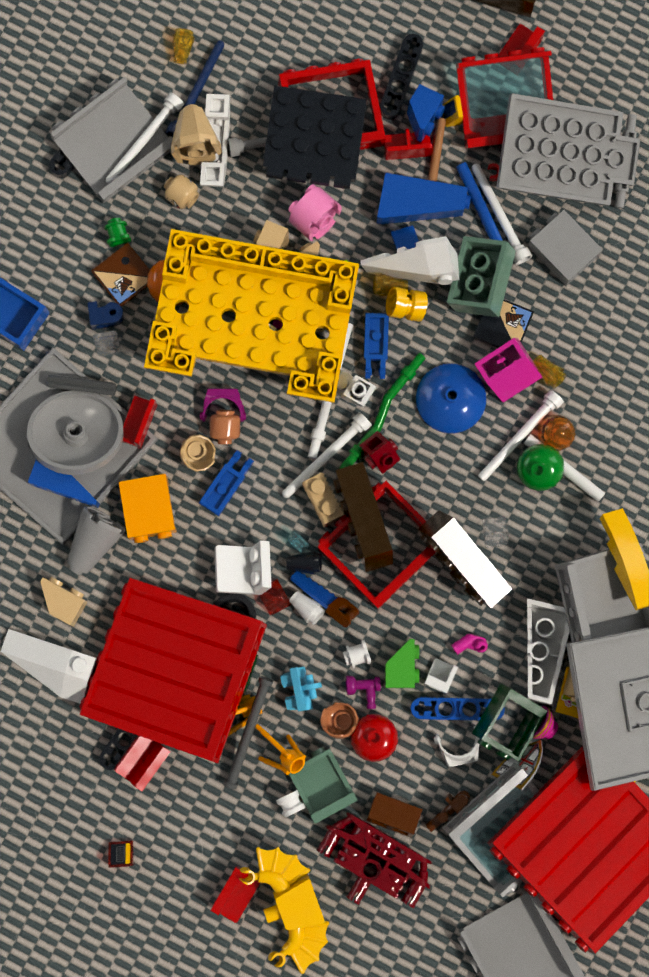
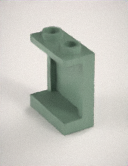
(323, 785)

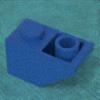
(423, 110)

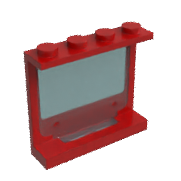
(486, 90)

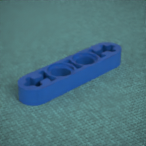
(457, 706)

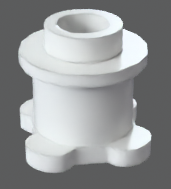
(357, 654)

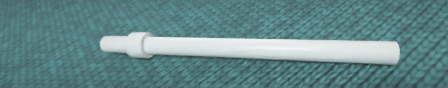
(318, 433)

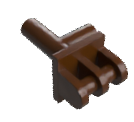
(455, 803)

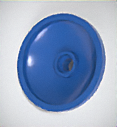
(449, 414)

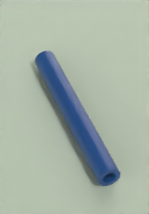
(478, 202)

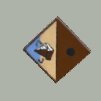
(122, 275)

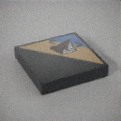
(510, 324)

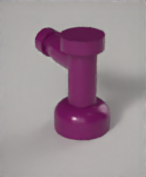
(370, 685)

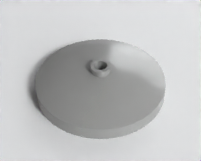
(75, 432)

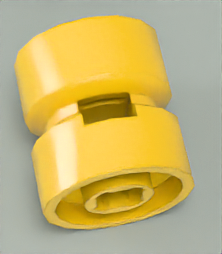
(407, 304)

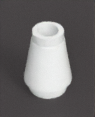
(308, 608)

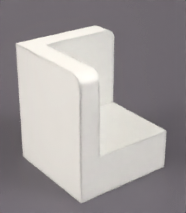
(440, 675)

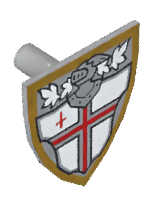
(529, 763)

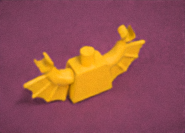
(294, 905)

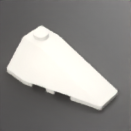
(428, 262)

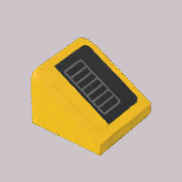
(453, 112)

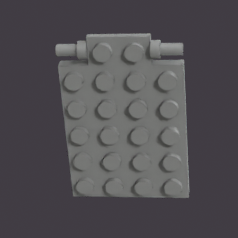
(567, 151)

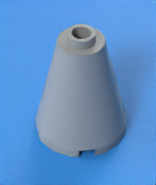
(92, 539)

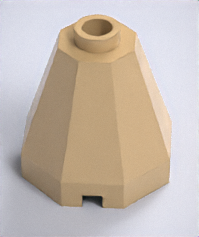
(194, 137)

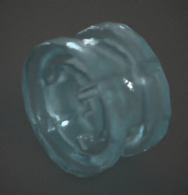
(297, 542)

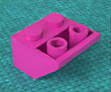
(508, 370)

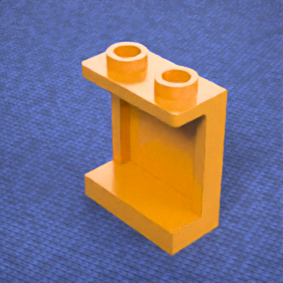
(147, 508)

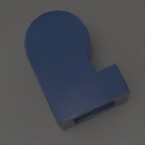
(105, 317)

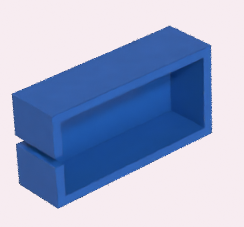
(19, 315)

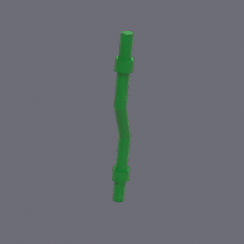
(406, 374)

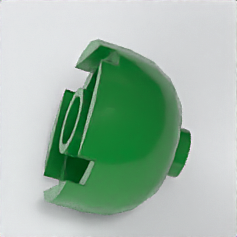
(540, 467)

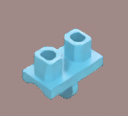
(303, 689)

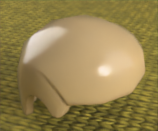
(197, 452)

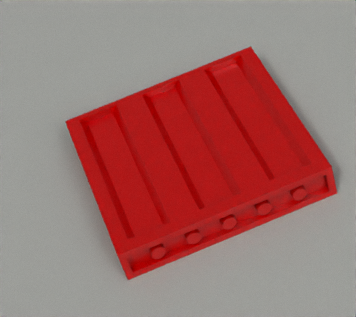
(173, 669)
(581, 852)

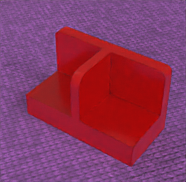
(406, 146)

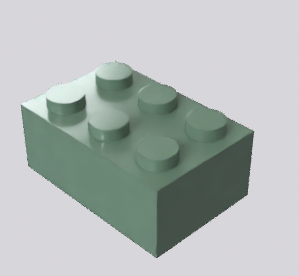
(482, 276)

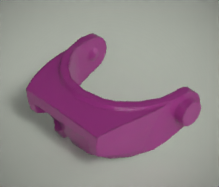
(227, 393)

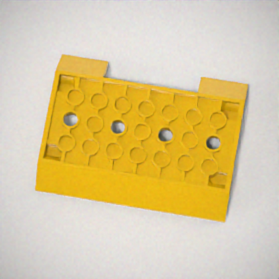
(258, 287)

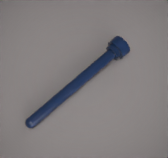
(198, 86)

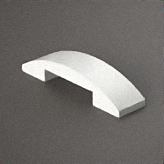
(218, 114)

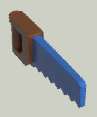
(332, 604)

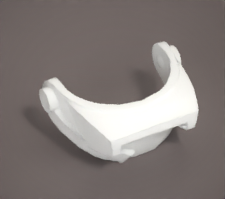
(455, 760)

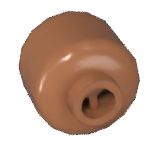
(224, 426)

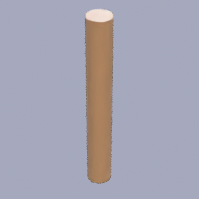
(436, 151)

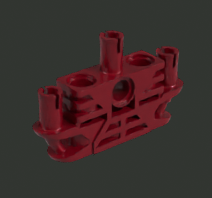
(382, 846)

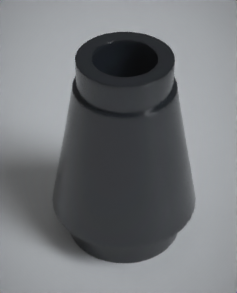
(306, 562)

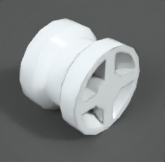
(290, 803)

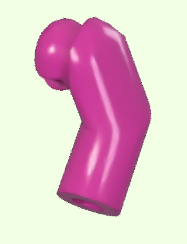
(471, 642)

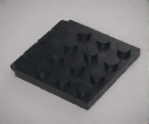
(314, 137)

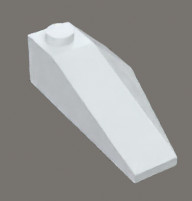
(54, 666)

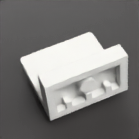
(243, 569)

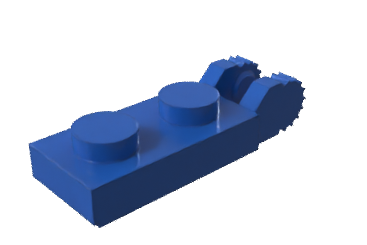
(376, 342)
(225, 485)

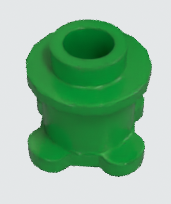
(117, 232)

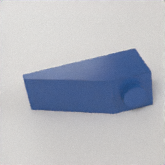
(60, 484)

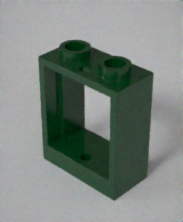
(523, 734)

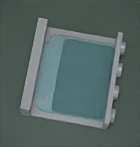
(484, 818)

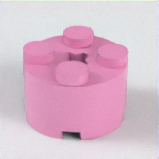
(314, 212)

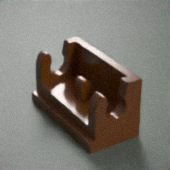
(394, 815)

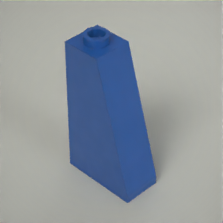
(419, 199)

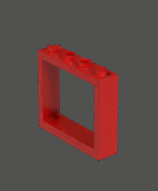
(334, 70)
(329, 539)

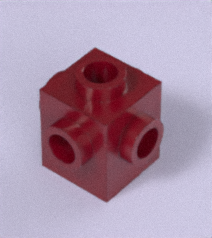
(380, 452)

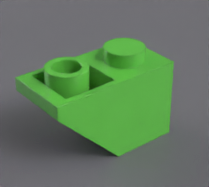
(400, 668)

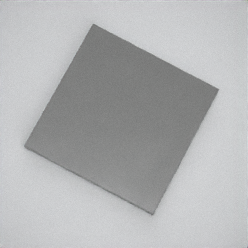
(52, 511)
(613, 705)

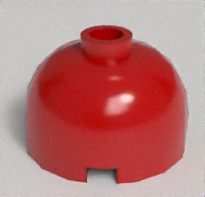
(374, 738)

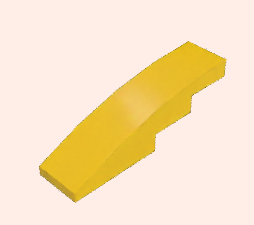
(630, 561)

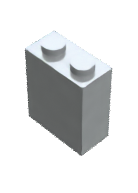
(564, 247)

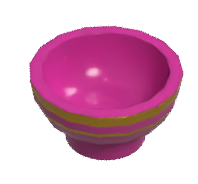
(547, 727)

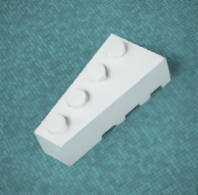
(545, 648)

